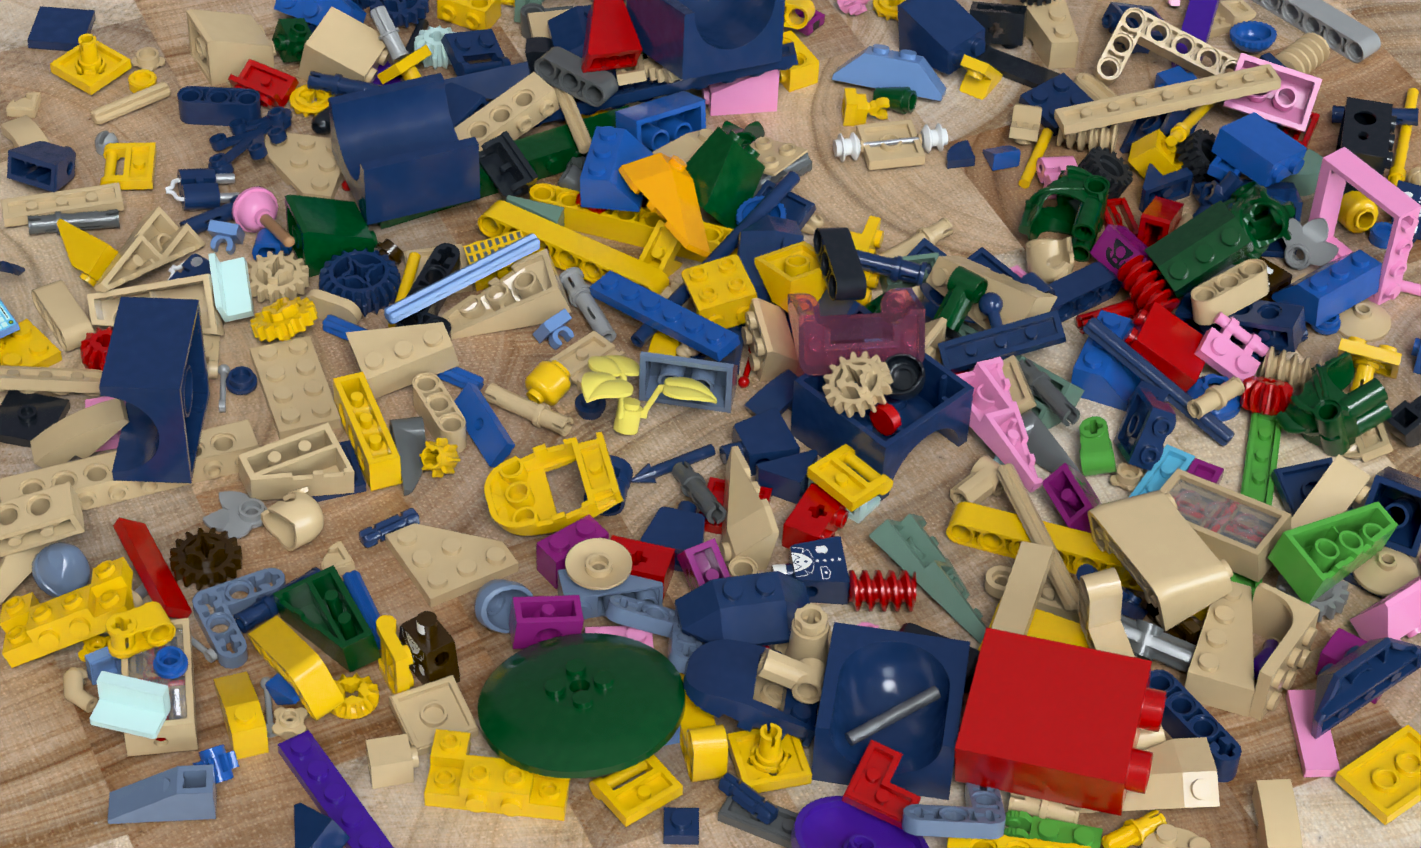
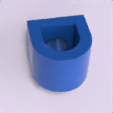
(266, 242)

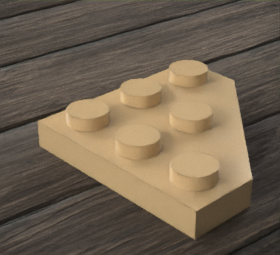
(306, 164)
(449, 562)

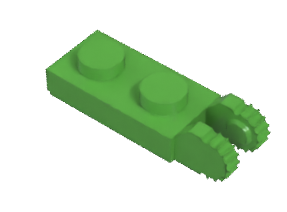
(1051, 830)

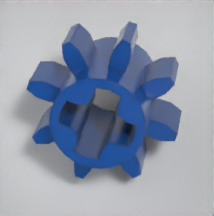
(222, 762)

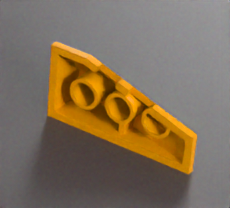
(671, 196)

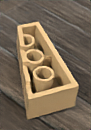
(1051, 32)
(1019, 299)
(104, 306)
(1223, 659)

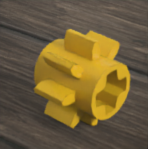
(439, 457)

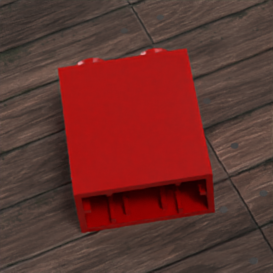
(1058, 722)

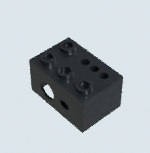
(1367, 134)

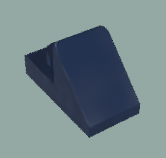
(1169, 186)

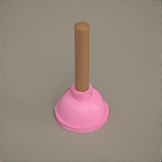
(256, 210)

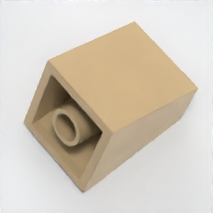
(225, 42)
(343, 48)

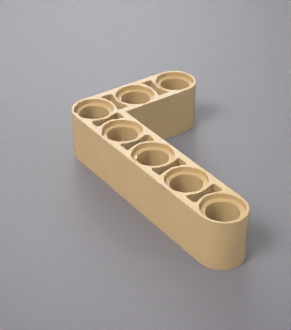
(1164, 48)
(1102, 626)

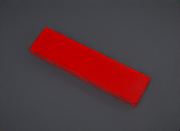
(152, 567)

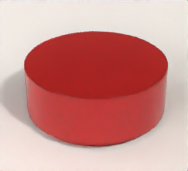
(886, 419)

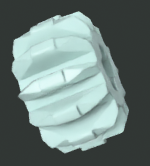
(432, 38)

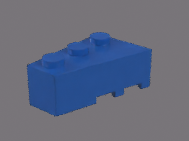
(315, 10)

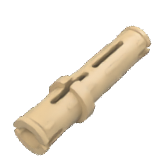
(932, 233)
(539, 414)

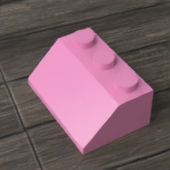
(1285, 106)
(1392, 616)

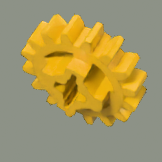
(283, 319)

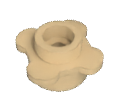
(148, 59)
(1127, 476)
(289, 722)

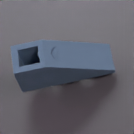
(596, 601)
(167, 796)

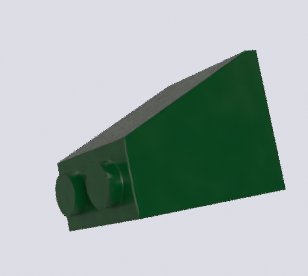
(724, 175)
(325, 229)

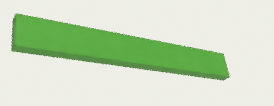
(1259, 464)

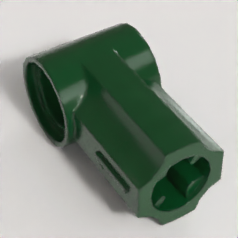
(963, 291)

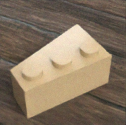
(295, 462)

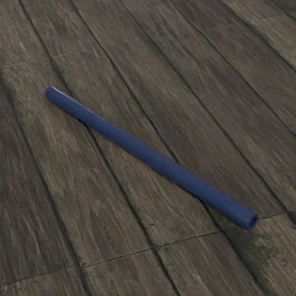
(728, 245)

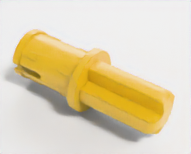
(1134, 831)

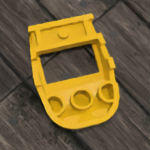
(522, 497)

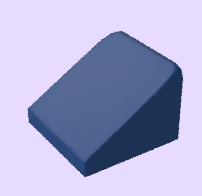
(1002, 157)
(281, 691)

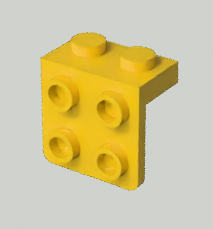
(720, 290)

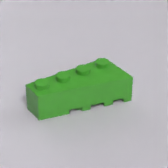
(1330, 549)

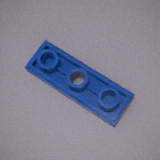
(484, 426)

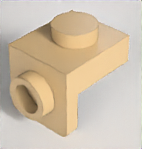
(1025, 123)

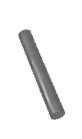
(892, 715)

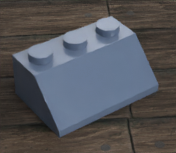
(716, 376)

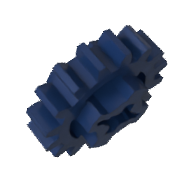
(403, 11)

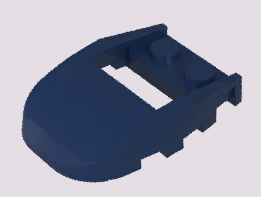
(723, 679)

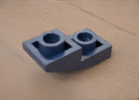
(774, 394)

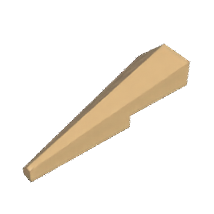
(150, 246)

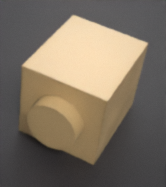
(391, 760)

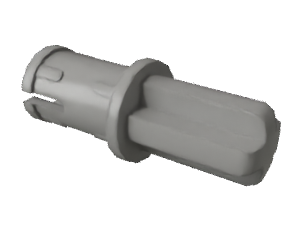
(388, 33)

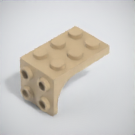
(1293, 626)

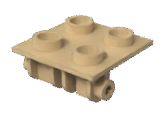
(776, 155)

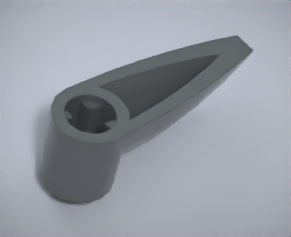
(410, 442)
(1043, 444)

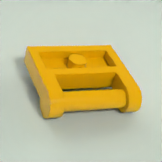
(138, 165)
(844, 483)
(394, 657)
(640, 795)

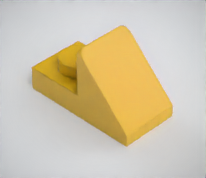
(979, 78)
(662, 250)

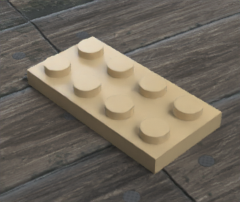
(294, 386)

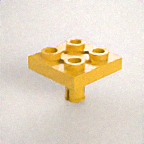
(90, 60)
(1370, 360)
(768, 755)

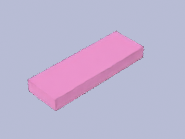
(1317, 755)

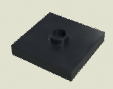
(28, 415)

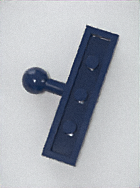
(1001, 339)

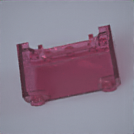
(826, 338)

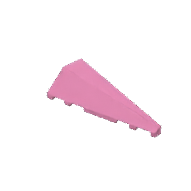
(999, 421)

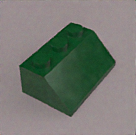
(1200, 249)

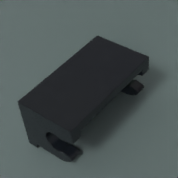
(507, 166)

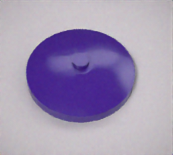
(836, 824)

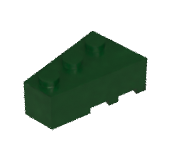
(329, 618)

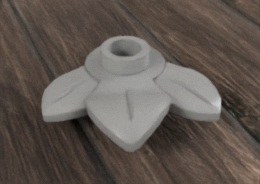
(1312, 241)
(237, 514)

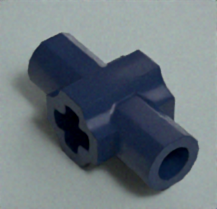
(1216, 191)

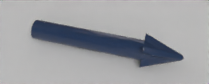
(650, 473)

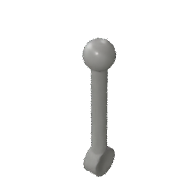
(223, 370)
(209, 654)
(268, 708)

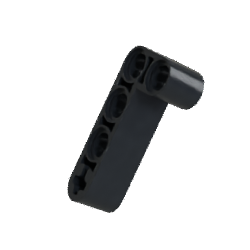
(441, 263)

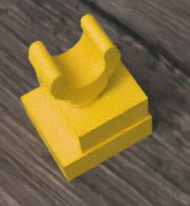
(856, 108)

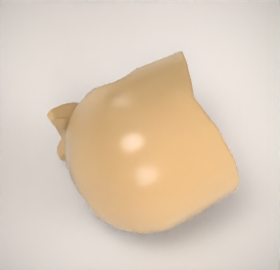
(1050, 258)
(294, 520)

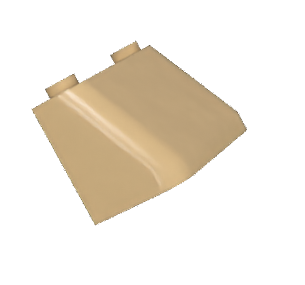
(1161, 554)

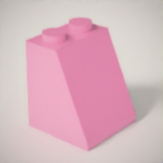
(743, 95)

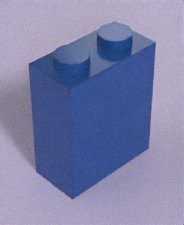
(1259, 149)

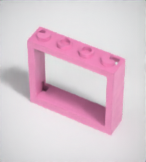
(1344, 167)

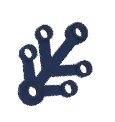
(273, 123)

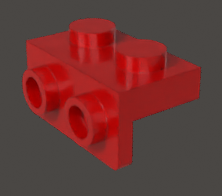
(270, 83)

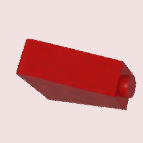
(609, 38)
(1159, 220)

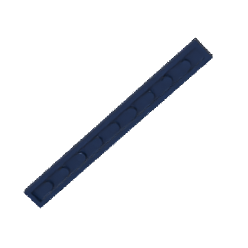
(648, 89)

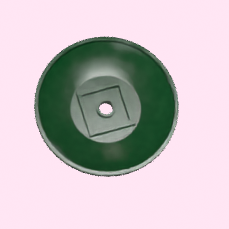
(620, 716)

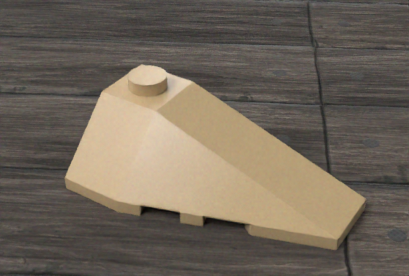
(749, 522)
(1179, 778)

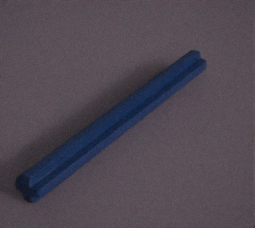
(1150, 374)

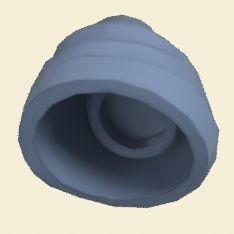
(60, 569)
(495, 601)

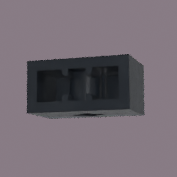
(1010, 19)

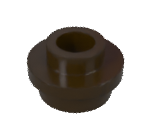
(390, 249)

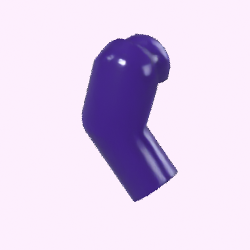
(1259, 661)

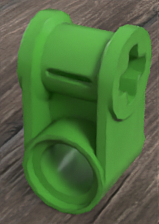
(1096, 447)

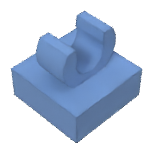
(225, 232)
(553, 327)

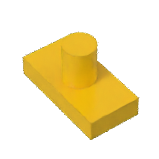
(405, 66)

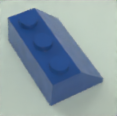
(663, 119)
(600, 180)
(1333, 287)
(1100, 373)

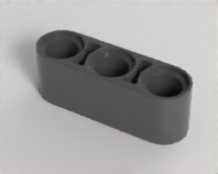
(564, 72)

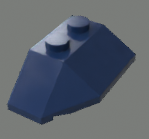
(569, 30)
(762, 238)
(743, 608)
(1360, 679)

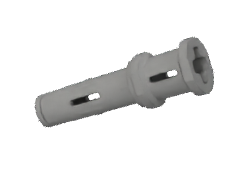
(580, 297)

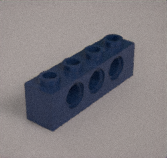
(1275, 322)

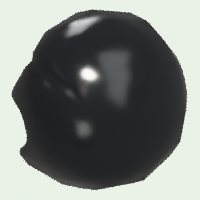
(907, 376)

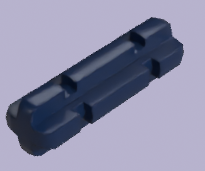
(370, 535)
(748, 798)

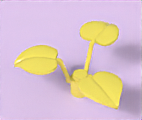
(603, 384)

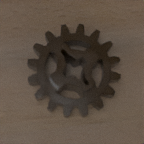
(190, 562)

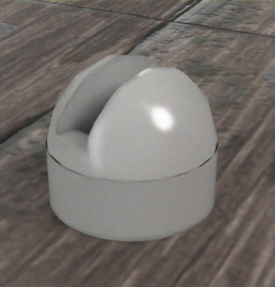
(102, 139)

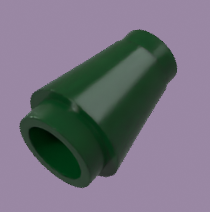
(900, 98)

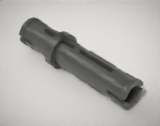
(82, 220)
(1041, 386)
(694, 487)

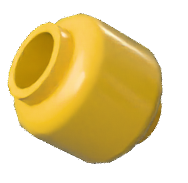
(1357, 212)
(547, 382)

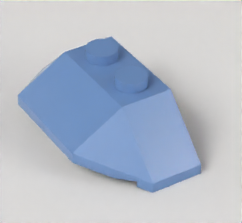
(888, 68)

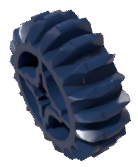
(363, 278)

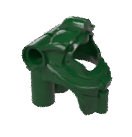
(1078, 210)
(1260, 217)
(1329, 415)

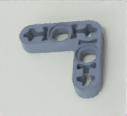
(225, 606)
(655, 620)
(979, 820)

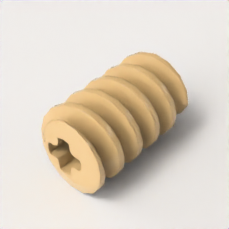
(1305, 53)
(1094, 137)
(1287, 370)

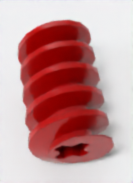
(1143, 286)
(882, 590)

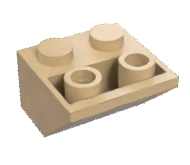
(768, 340)

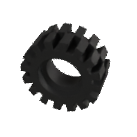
(1197, 154)
(1110, 167)

